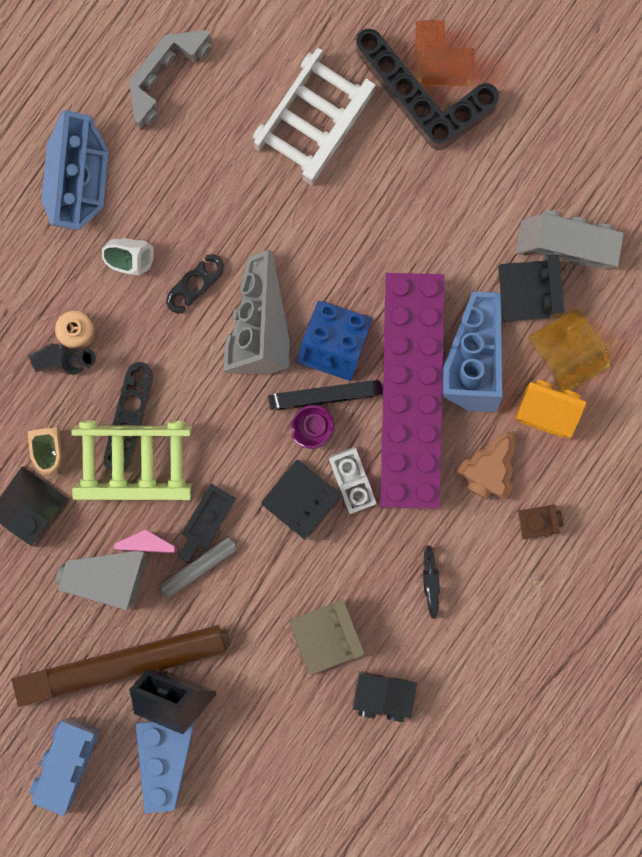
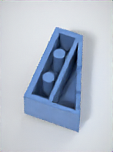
(162, 764)
(64, 765)

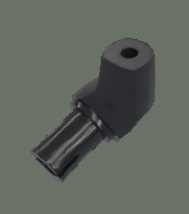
(62, 359)

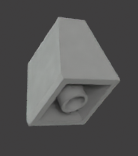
(105, 578)

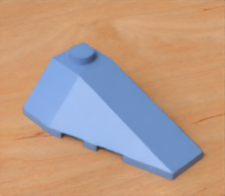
(475, 360)

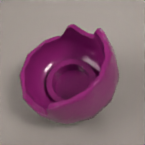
(312, 427)

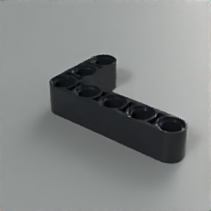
(419, 96)

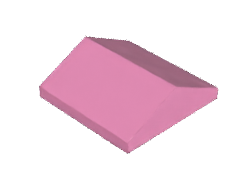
(146, 542)

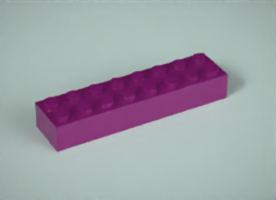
(412, 391)

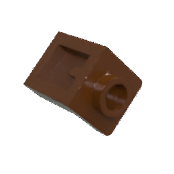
(540, 521)

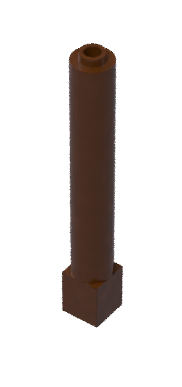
(120, 665)

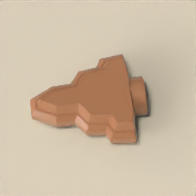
(490, 468)

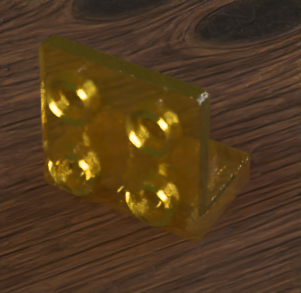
(571, 350)

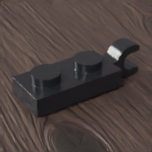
(206, 520)

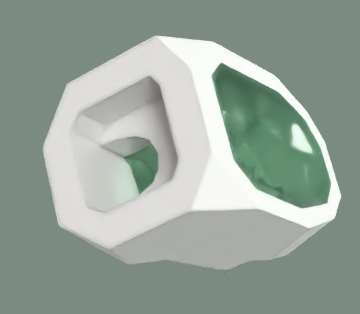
(128, 255)

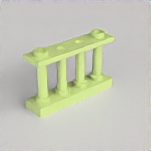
(118, 487)

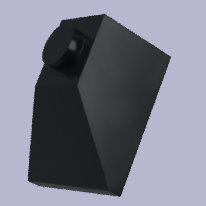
(30, 507)

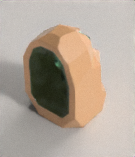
(45, 450)

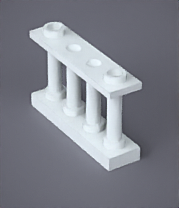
(341, 117)

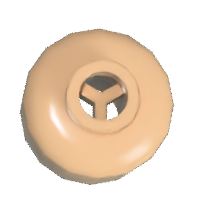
(79, 339)

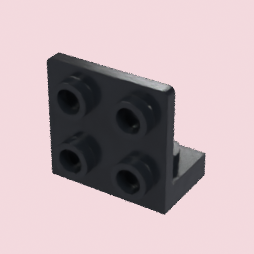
(531, 290)
(301, 499)

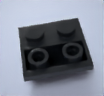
(169, 699)

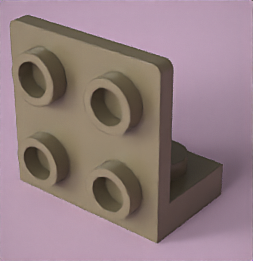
(326, 637)

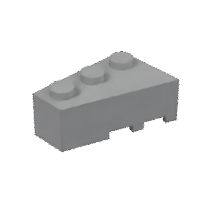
(571, 240)

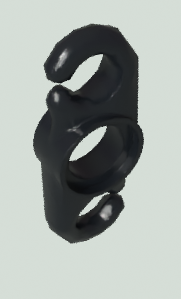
(181, 287)
(431, 582)

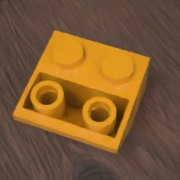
(549, 409)

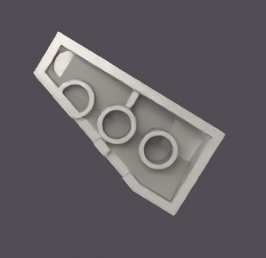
(260, 332)

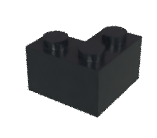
(385, 695)

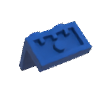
(334, 340)

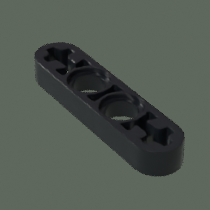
(324, 395)
(124, 416)

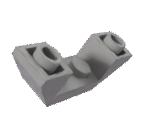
(190, 44)

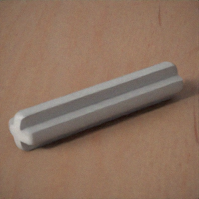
(198, 567)

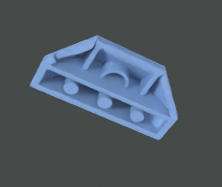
(74, 171)

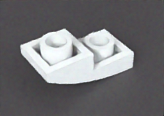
(352, 480)

